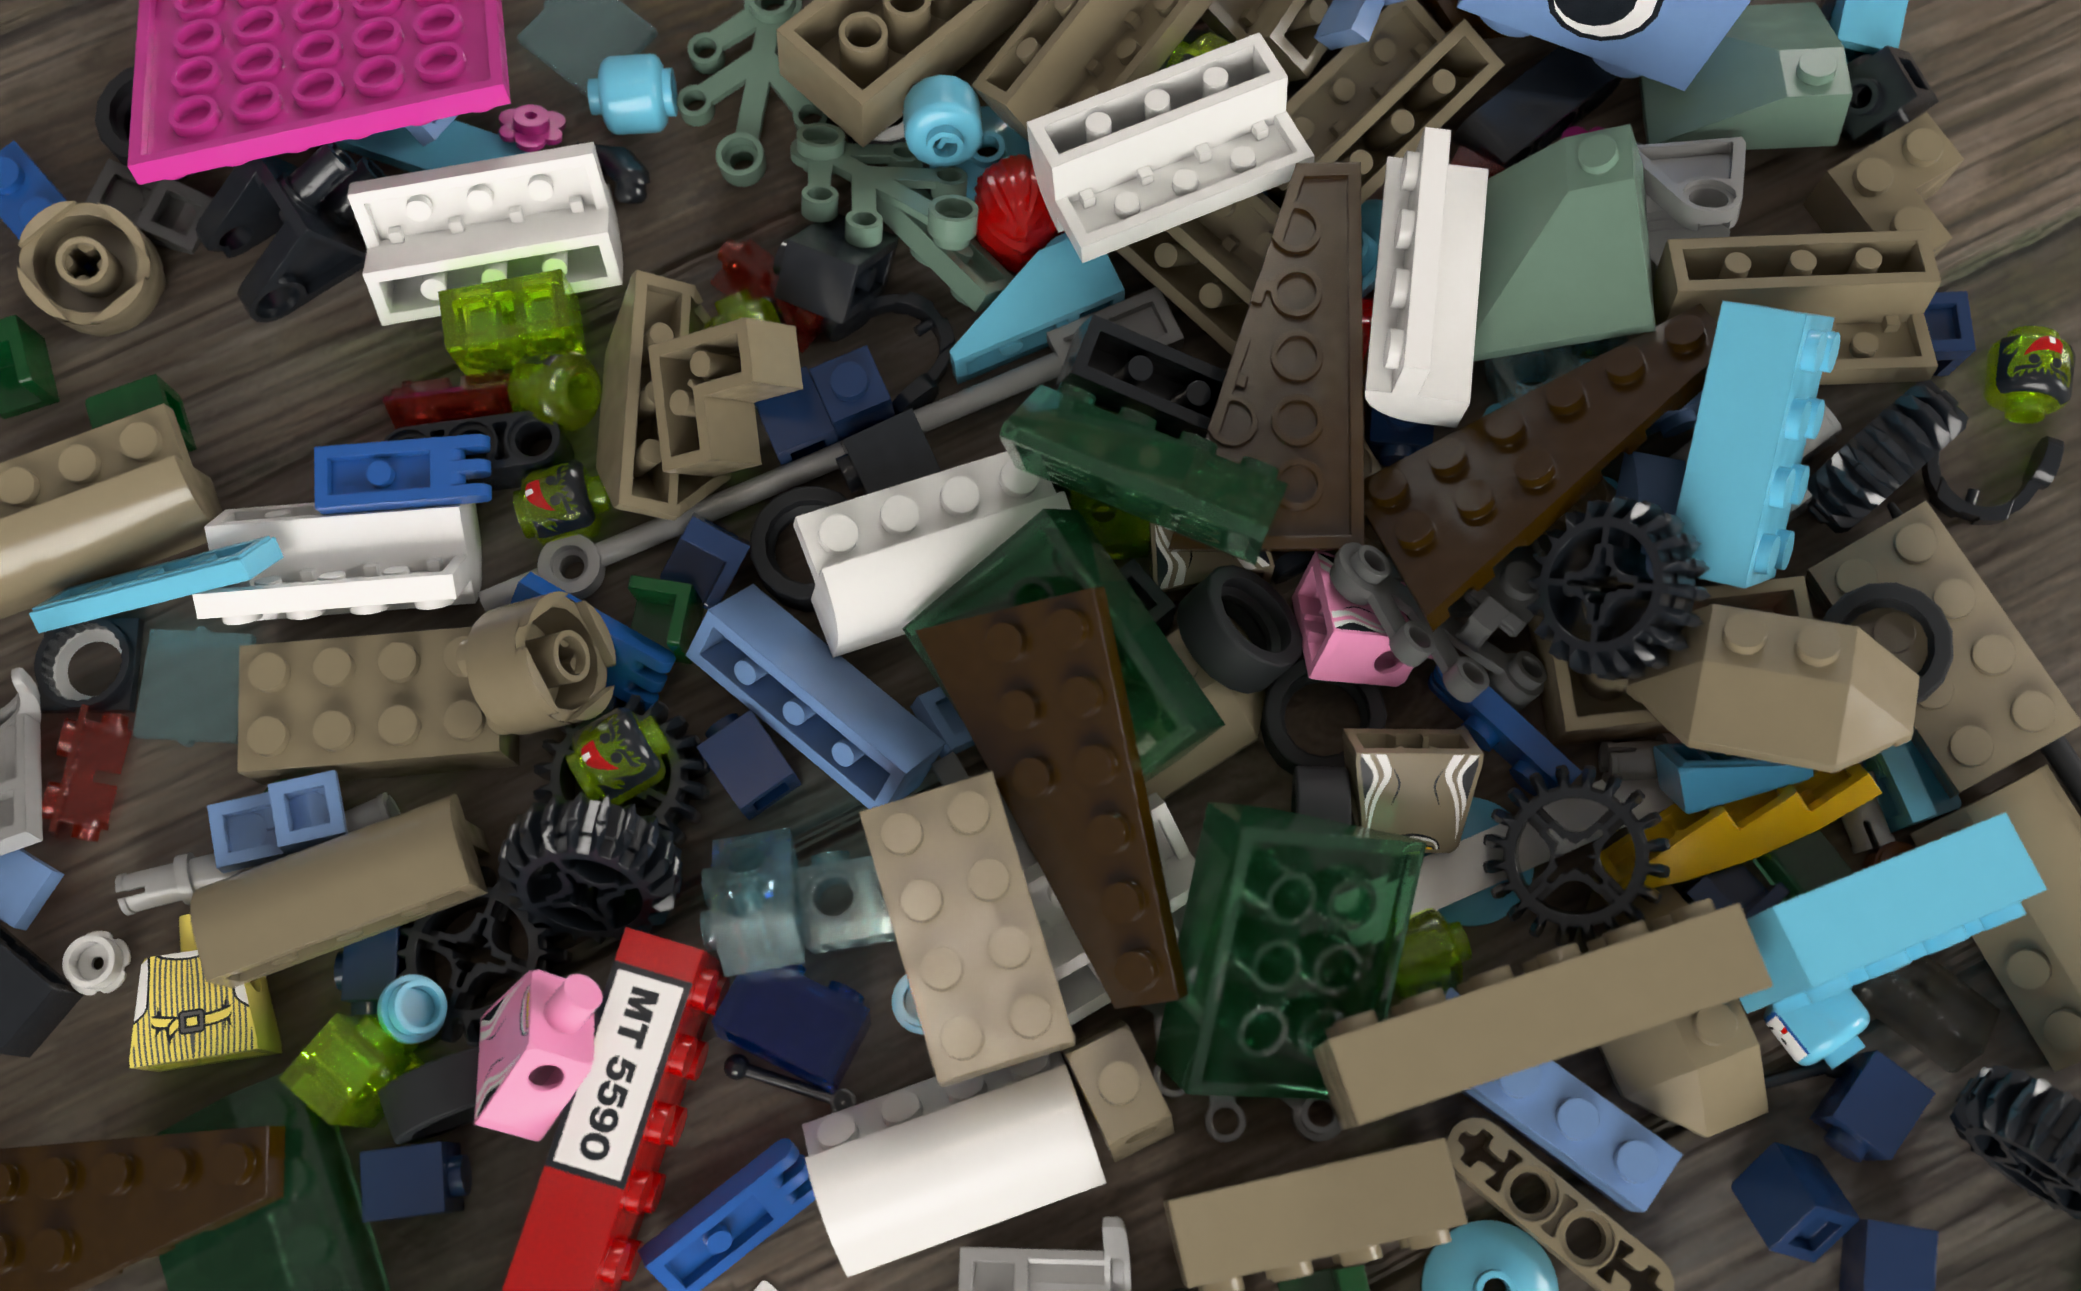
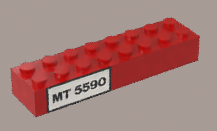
(620, 1119)

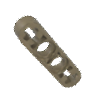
(1560, 1209)

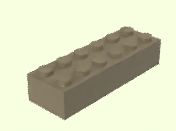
(1551, 1011)

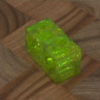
(507, 318)
(347, 1068)

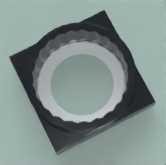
(62, 643)

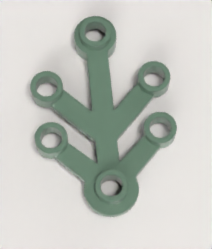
(756, 71)
(823, 151)

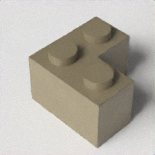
(1888, 184)
(709, 390)

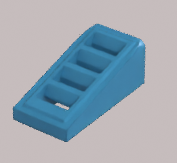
(1709, 779)

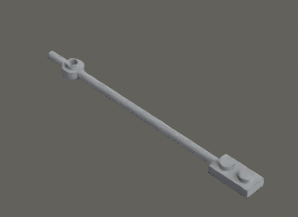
(1142, 313)

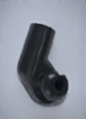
(626, 170)

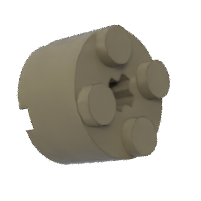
(54, 277)
(538, 664)

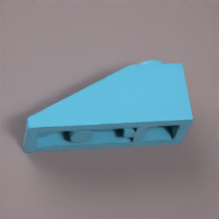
(1041, 297)

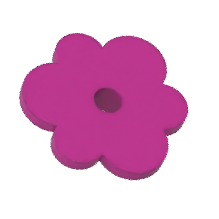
(531, 127)

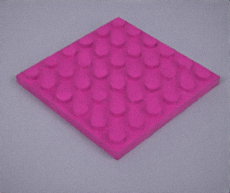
(290, 75)

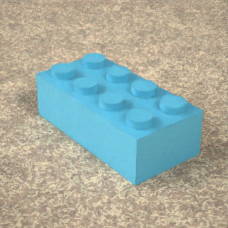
(1753, 438)
(1892, 914)

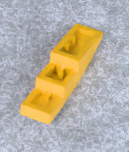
(1744, 827)

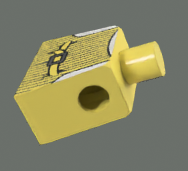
(196, 1022)

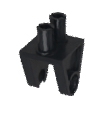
(311, 222)

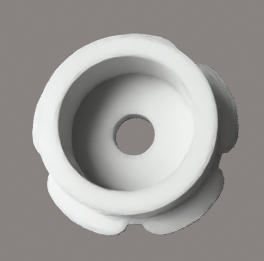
(80, 959)

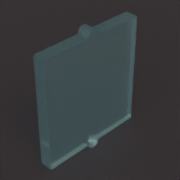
(581, 33)
(190, 686)

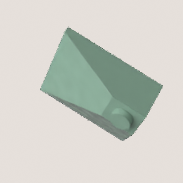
(1771, 80)
(1566, 248)

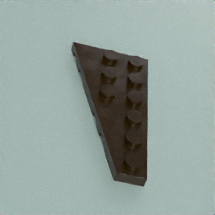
(1300, 367)
(1520, 468)
(1058, 734)
(101, 1205)

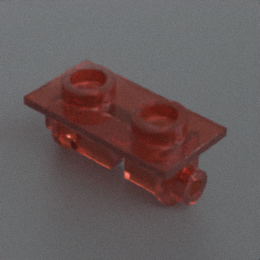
(752, 268)
(439, 402)
(88, 749)

